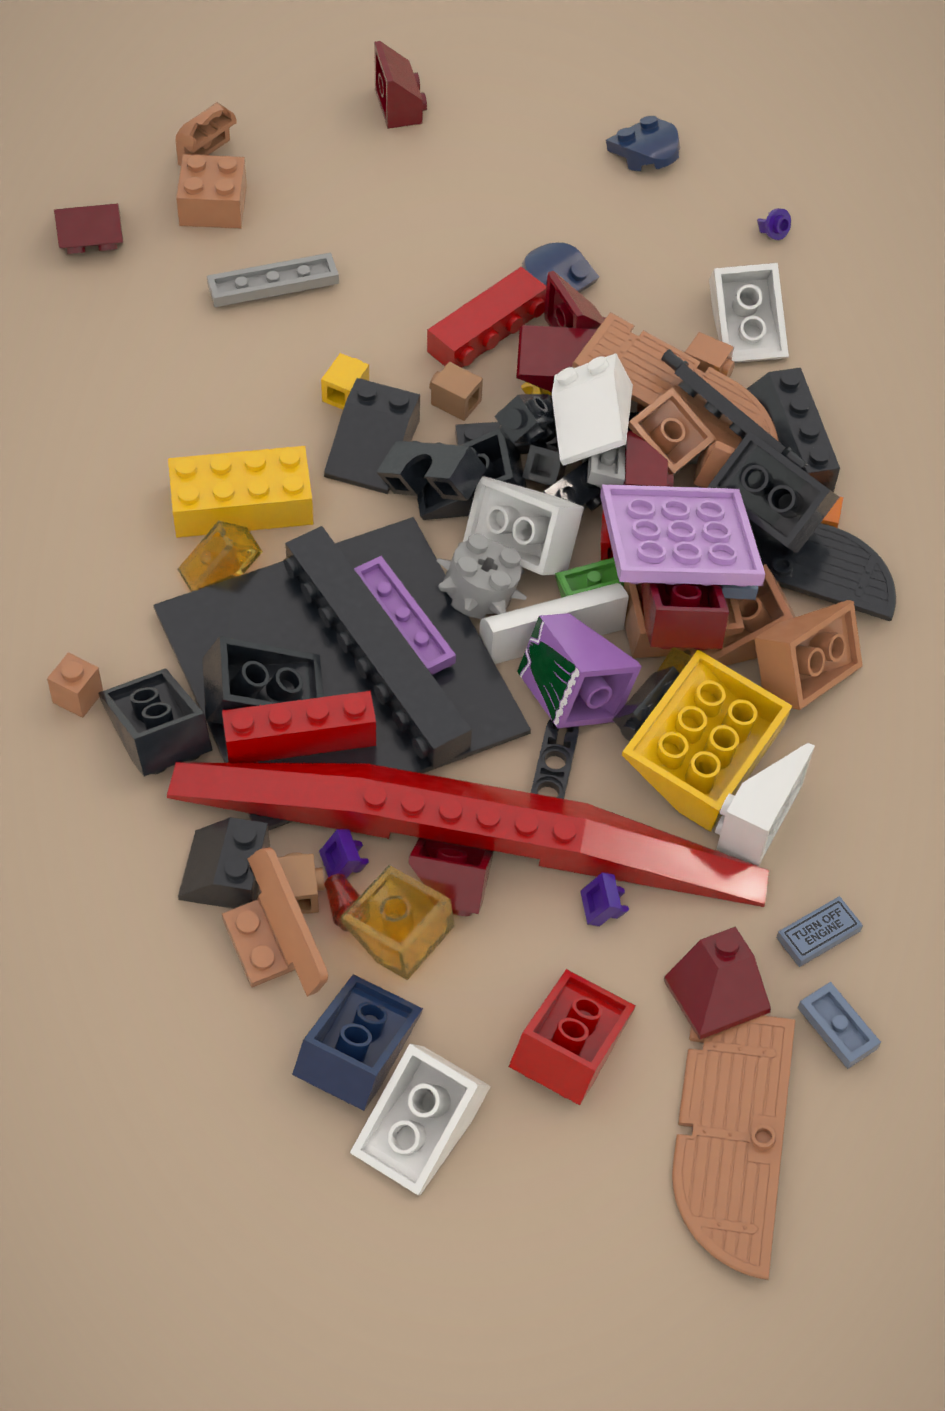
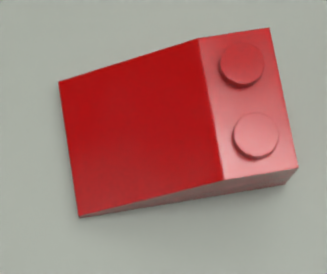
(571, 1036)

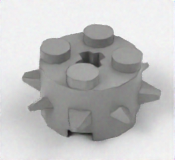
(482, 577)

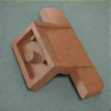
(272, 930)

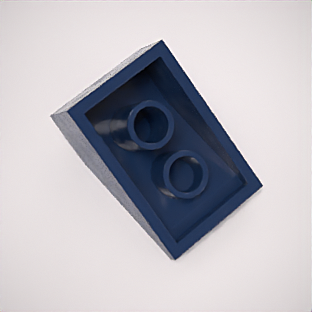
(356, 1042)

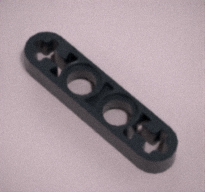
(551, 777)

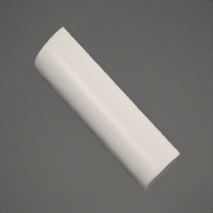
(509, 632)

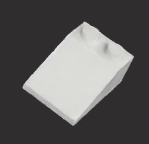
(749, 311)
(591, 408)
(527, 520)
(761, 806)
(419, 1118)

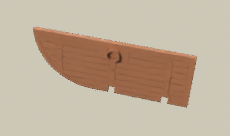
(653, 377)
(732, 1161)

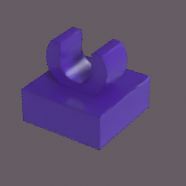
(341, 854)
(602, 900)

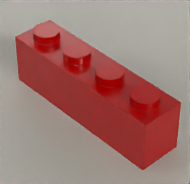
(487, 319)
(299, 727)

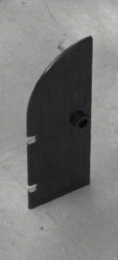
(831, 568)

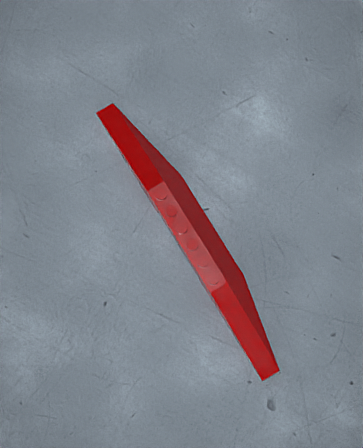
(470, 814)

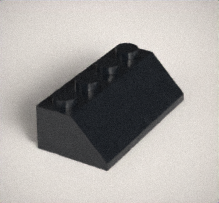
(798, 422)

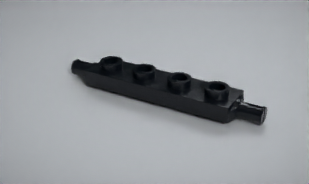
(720, 405)

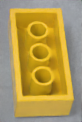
(241, 488)

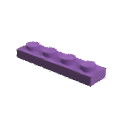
(406, 615)

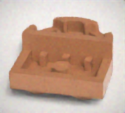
(205, 132)

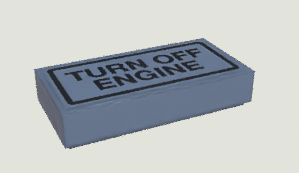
(819, 931)

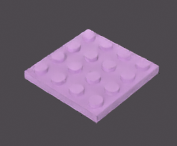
(681, 535)

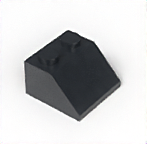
(218, 863)

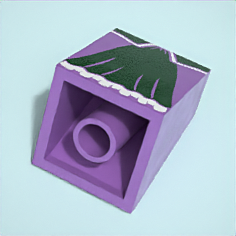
(576, 672)

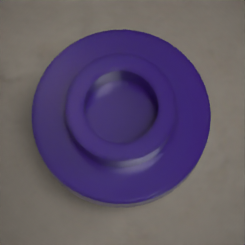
(776, 225)

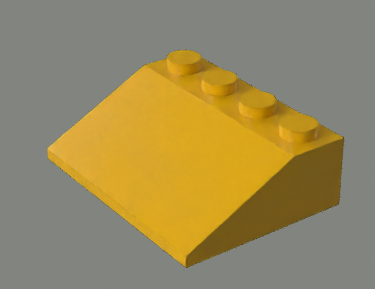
(706, 737)

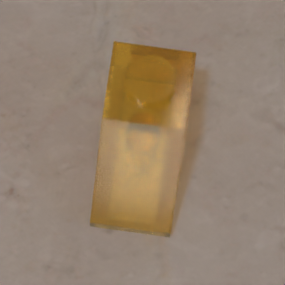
(220, 555)

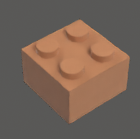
(211, 191)

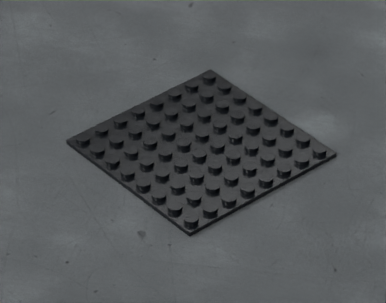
(273, 611)

